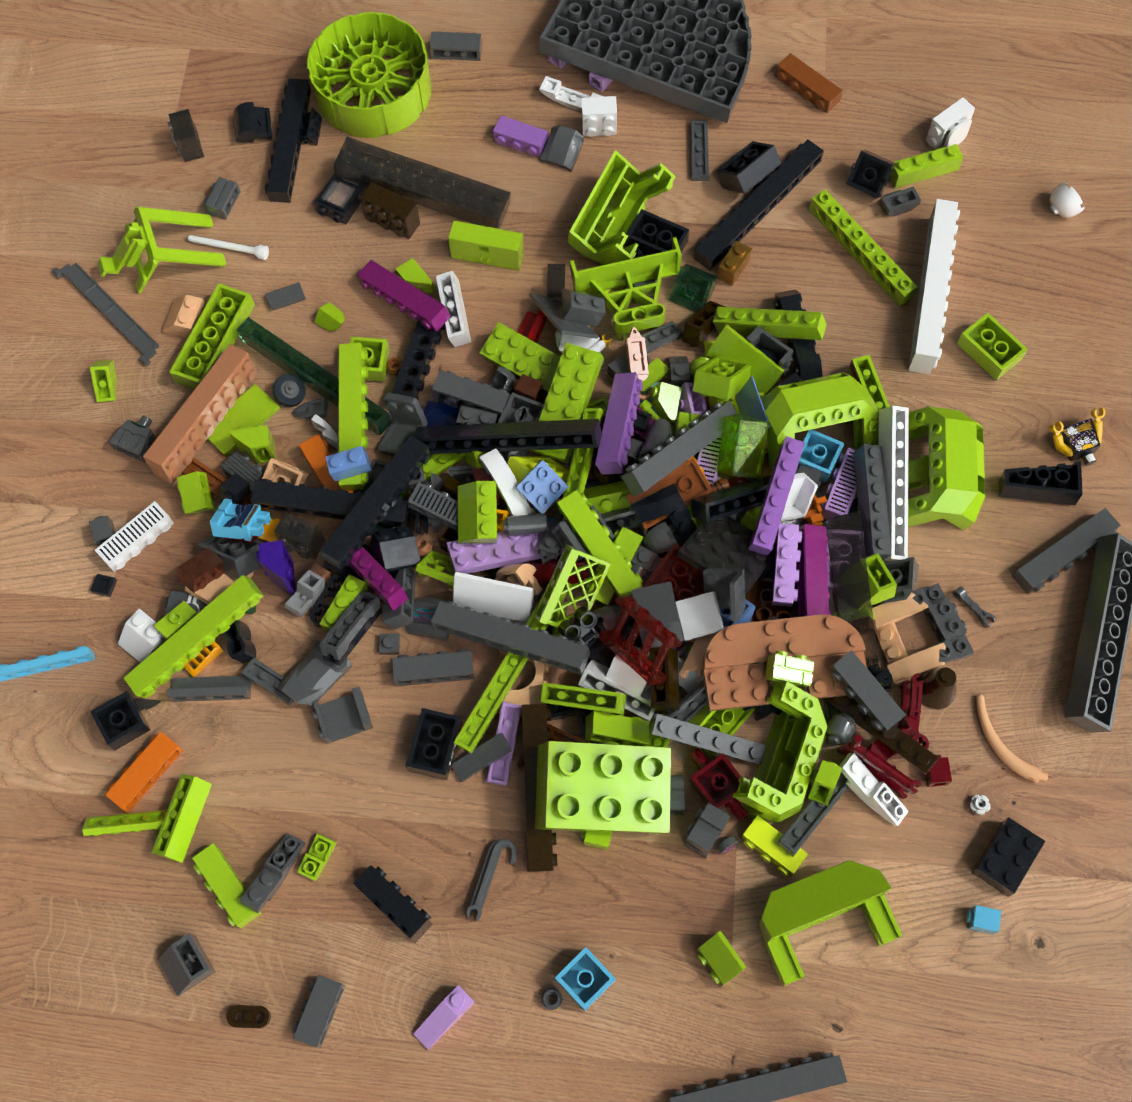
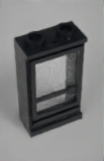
(339, 199)

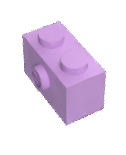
(691, 401)

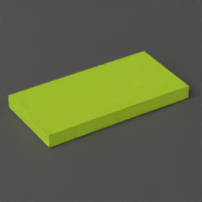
(735, 347)
(249, 410)

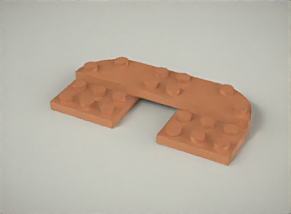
(737, 656)

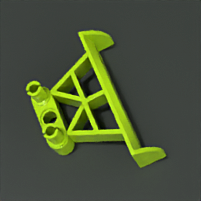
(626, 273)

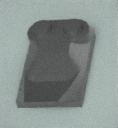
(313, 678)

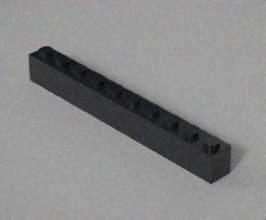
(758, 204)
(511, 436)

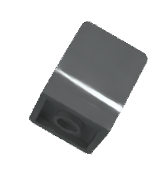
(406, 418)
(728, 587)

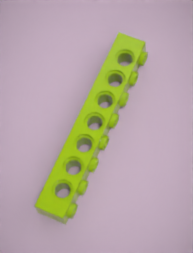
(863, 248)

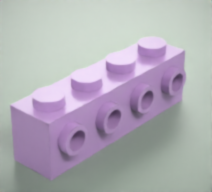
(785, 565)

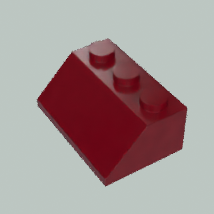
(545, 571)

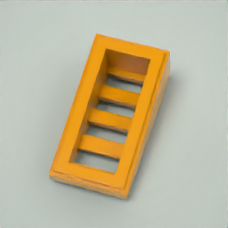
(212, 655)

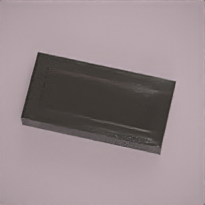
(555, 280)

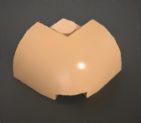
(520, 575)

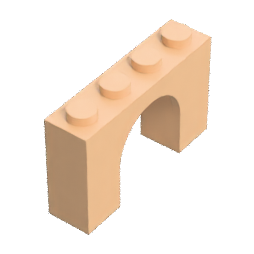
(531, 693)

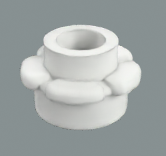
(974, 804)

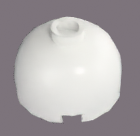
(1065, 201)

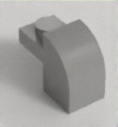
(308, 592)

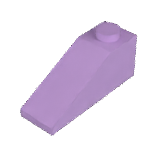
(444, 1017)

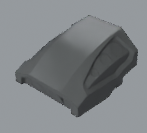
(562, 147)

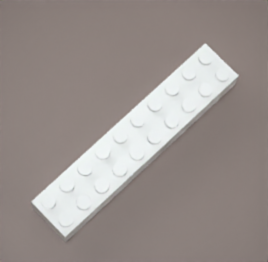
(934, 287)

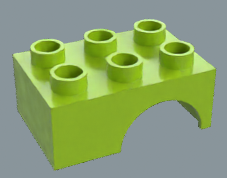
(603, 787)

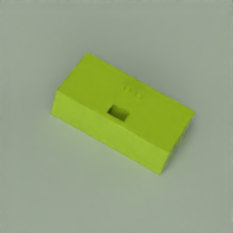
(486, 245)

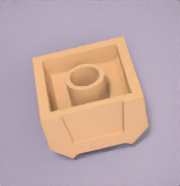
(282, 471)

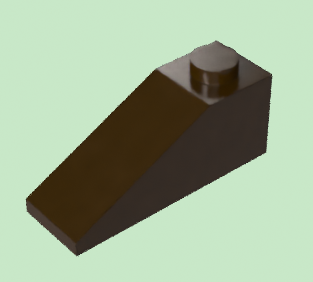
(700, 325)

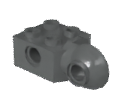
(520, 410)

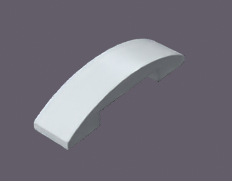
(562, 95)
(506, 483)

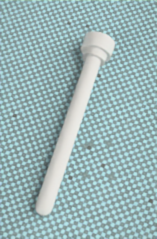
(260, 251)

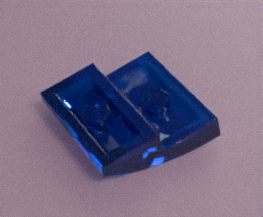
(440, 414)

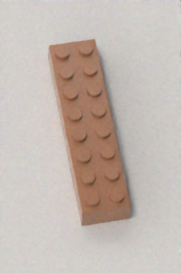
(200, 414)

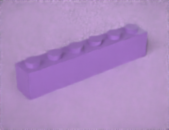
(619, 423)
(776, 496)

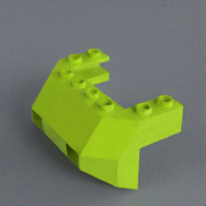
(613, 208)
(817, 405)
(954, 467)
(789, 756)
(818, 900)

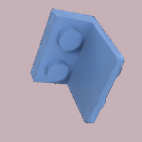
(541, 487)

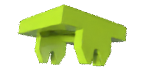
(435, 558)

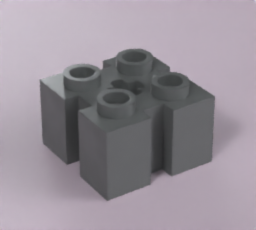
(706, 831)

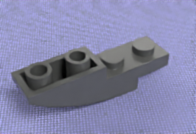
(273, 874)

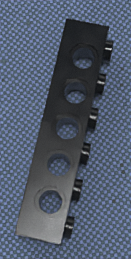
(411, 366)

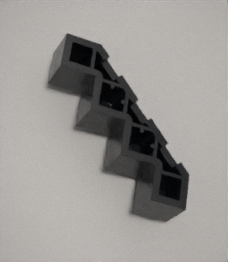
(807, 362)

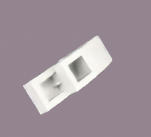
(873, 793)

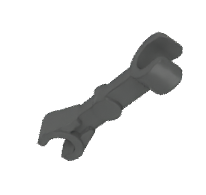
(961, 594)

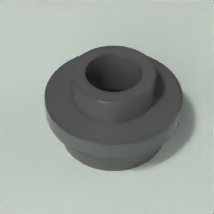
(544, 998)

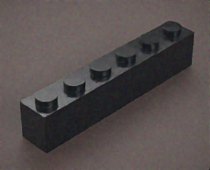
(730, 500)

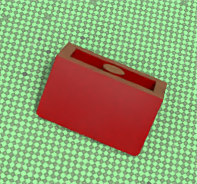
(533, 325)

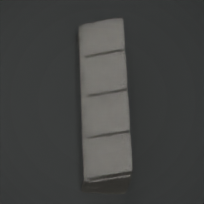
(851, 579)

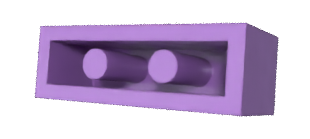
(520, 136)

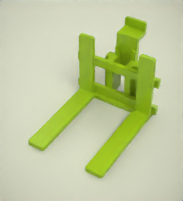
(131, 246)

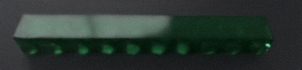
(307, 370)

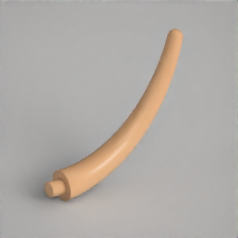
(1016, 764)

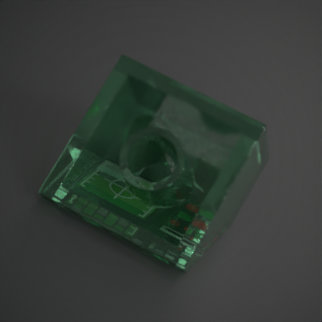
(693, 287)

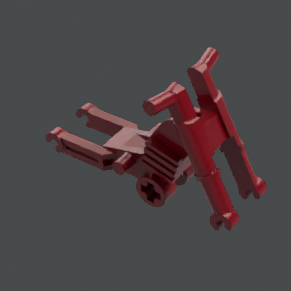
(877, 754)

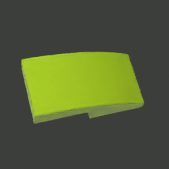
(317, 857)

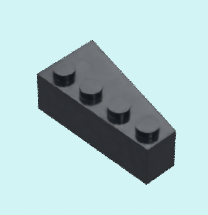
(1043, 484)
(393, 903)

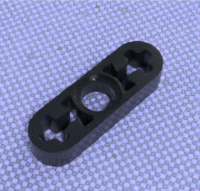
(326, 592)

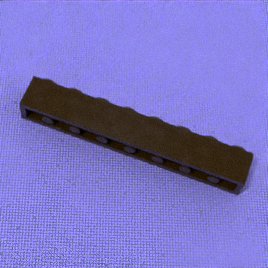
(539, 841)

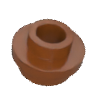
(394, 362)

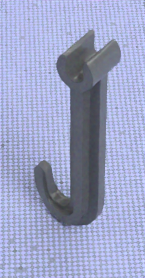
(487, 874)

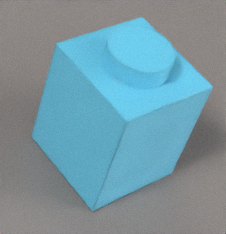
(984, 919)

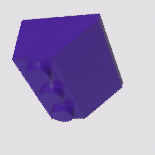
(277, 565)

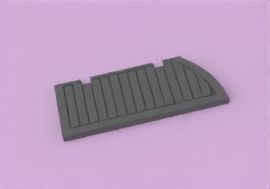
(554, 312)

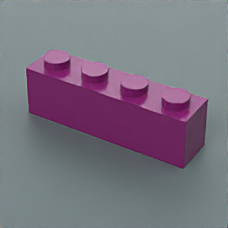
(378, 579)

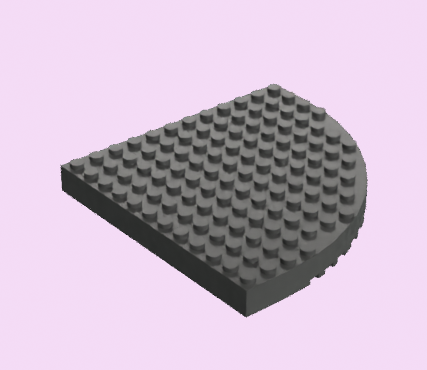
(667, 48)

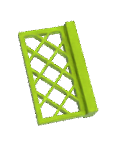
(559, 581)

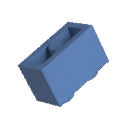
(348, 463)

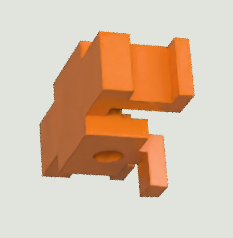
(814, 513)

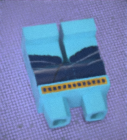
(239, 521)

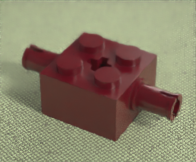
(717, 771)

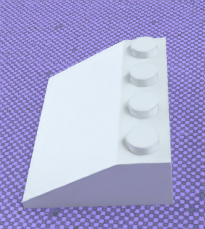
(494, 597)

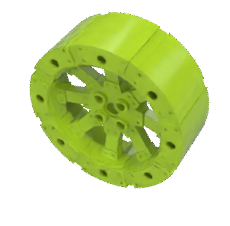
(363, 42)

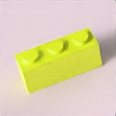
(763, 838)

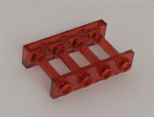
(625, 648)

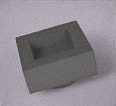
(389, 644)

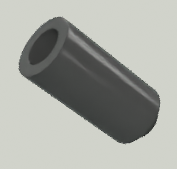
(525, 524)

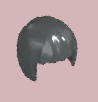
(503, 379)

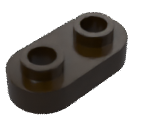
(249, 1016)

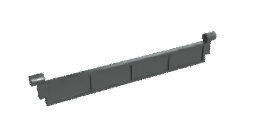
(110, 310)

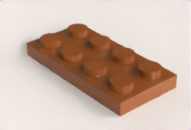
(688, 481)

